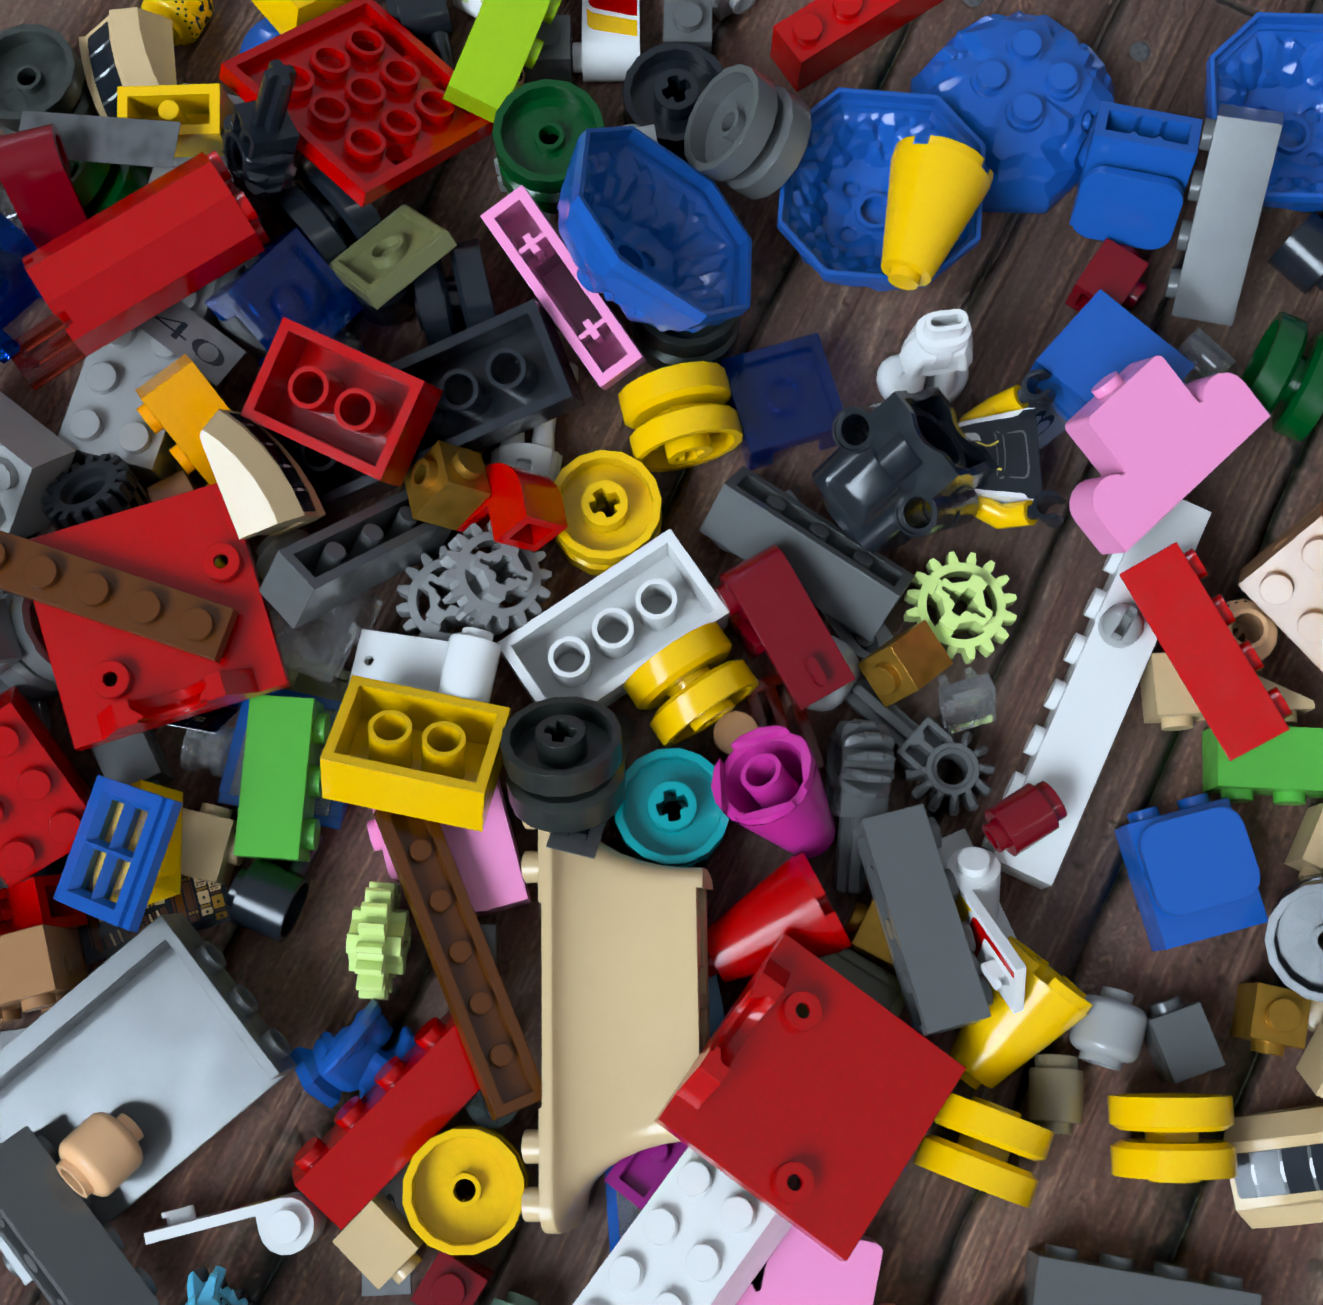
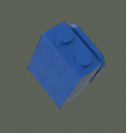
(1135, 175)
(1094, 345)
(1191, 871)

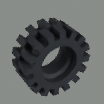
(92, 492)

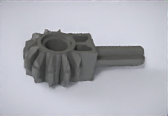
(923, 748)
(856, 788)

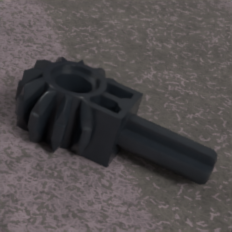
(262, 137)

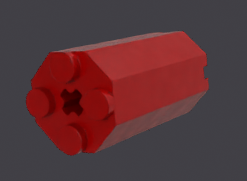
(147, 252)

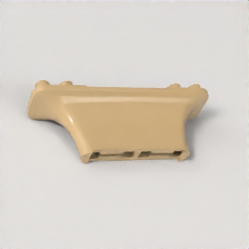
(617, 1015)

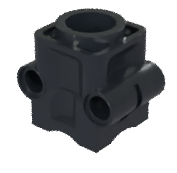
(901, 470)

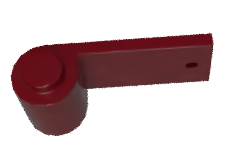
(40, 183)
(786, 624)

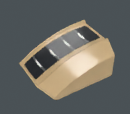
(127, 50)
(257, 477)
(1279, 1166)

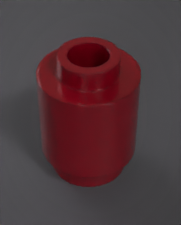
(1023, 818)

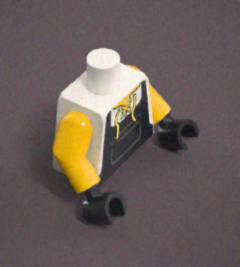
(1010, 435)

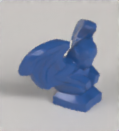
(350, 1057)

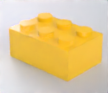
(414, 753)

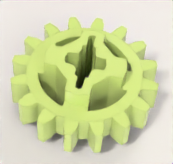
(976, 618)
(378, 940)

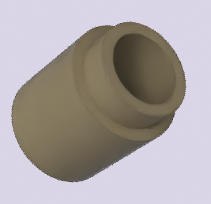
(1056, 1093)

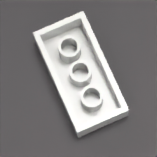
(613, 625)
(690, 1243)

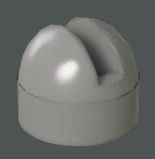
(1110, 620)

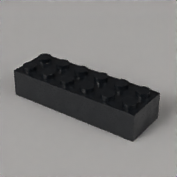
(494, 386)

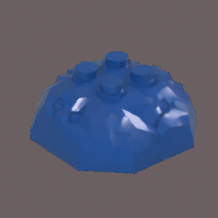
(1279, 68)
(1028, 98)
(839, 191)
(653, 233)

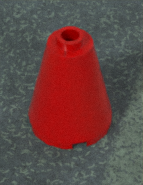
(783, 903)

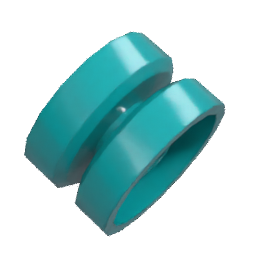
(662, 779)

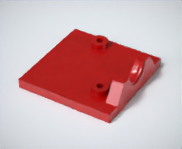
(363, 98)
(156, 684)
(811, 1097)

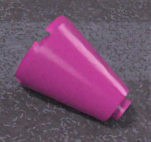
(775, 790)

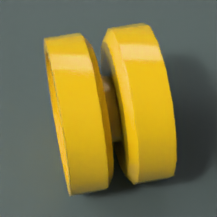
(680, 416)
(611, 484)
(690, 684)
(1172, 1140)
(984, 1147)
(464, 1223)

